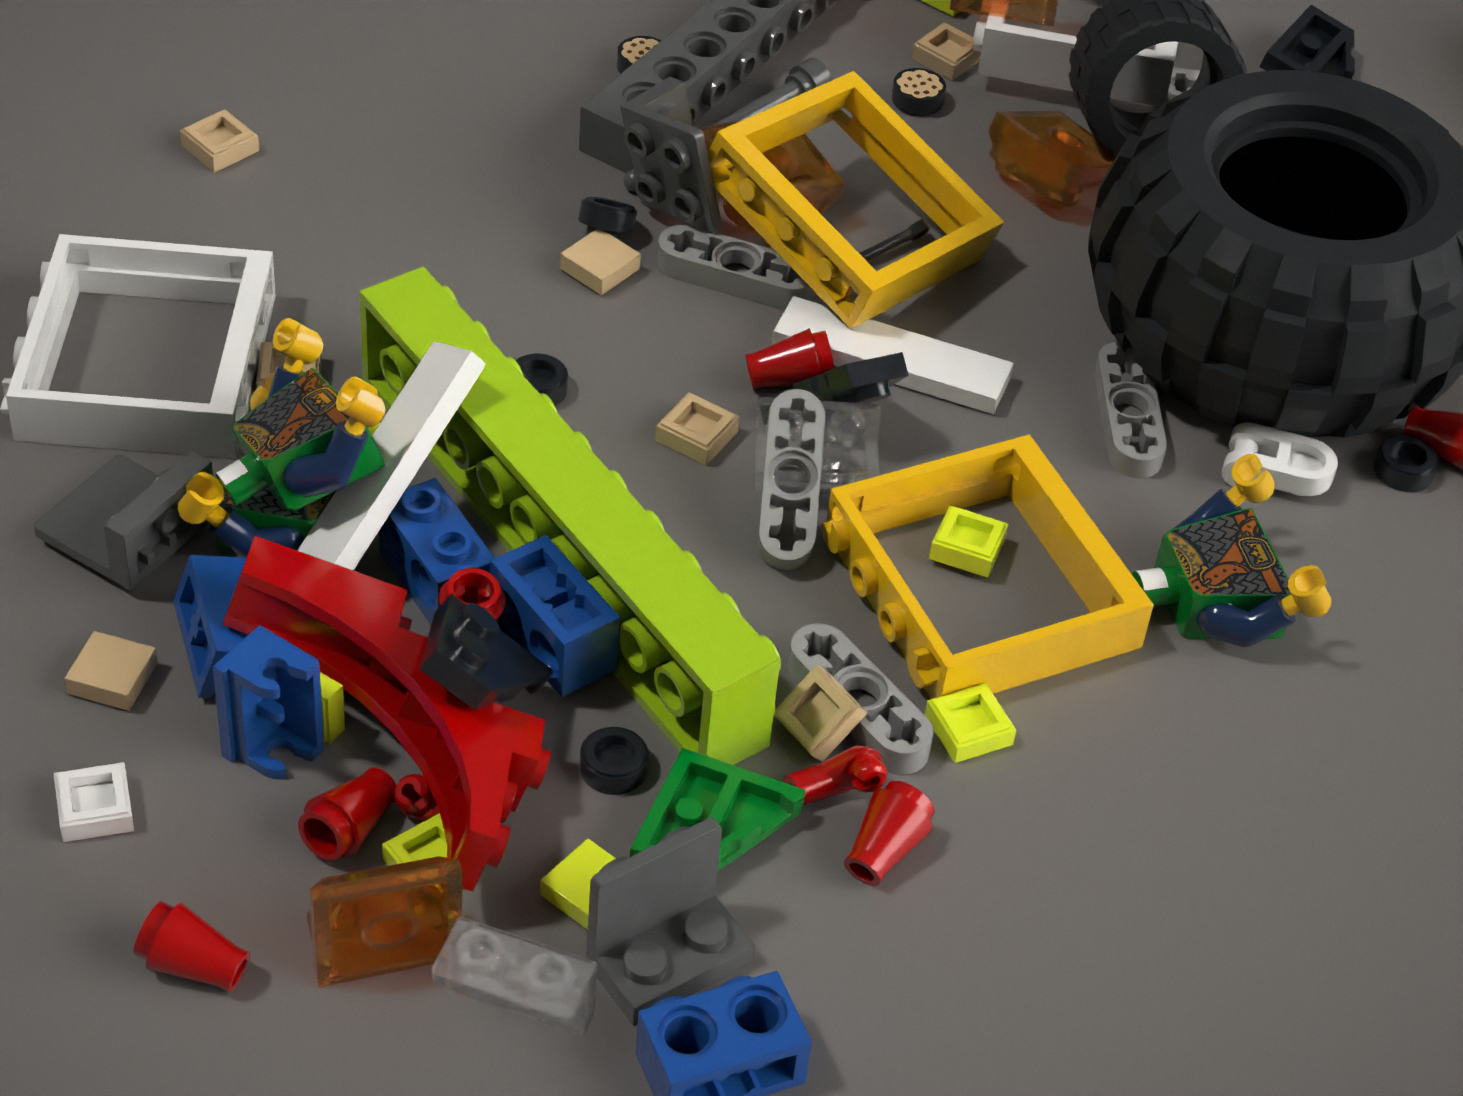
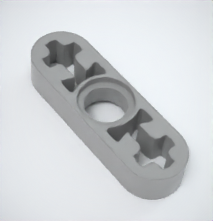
(685, 256)
(1119, 427)
(811, 439)
(856, 671)

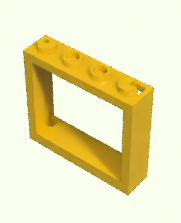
(809, 240)
(1074, 542)

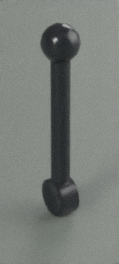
(912, 233)

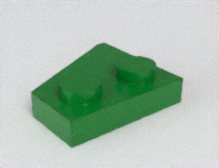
(740, 801)

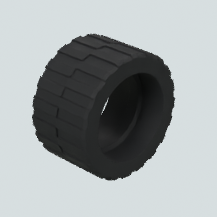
(1125, 29)

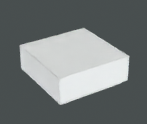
(93, 802)

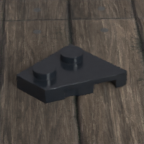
(1314, 45)
(856, 381)
(476, 658)

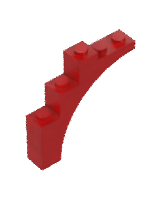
(355, 628)

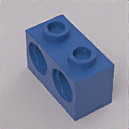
(429, 542)
(557, 615)
(725, 1055)

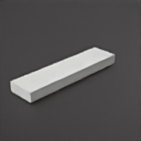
(932, 364)
(404, 443)

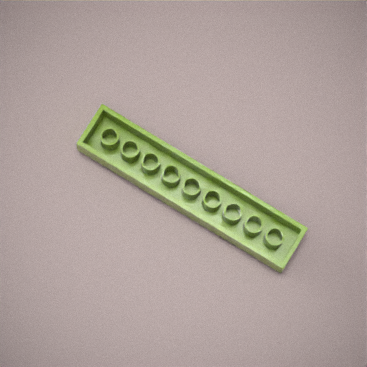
(531, 476)

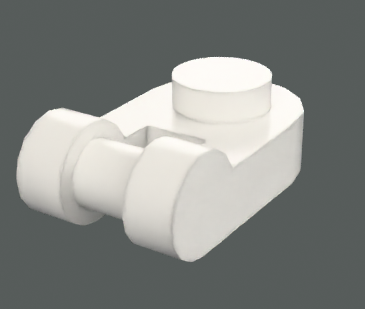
(1294, 461)

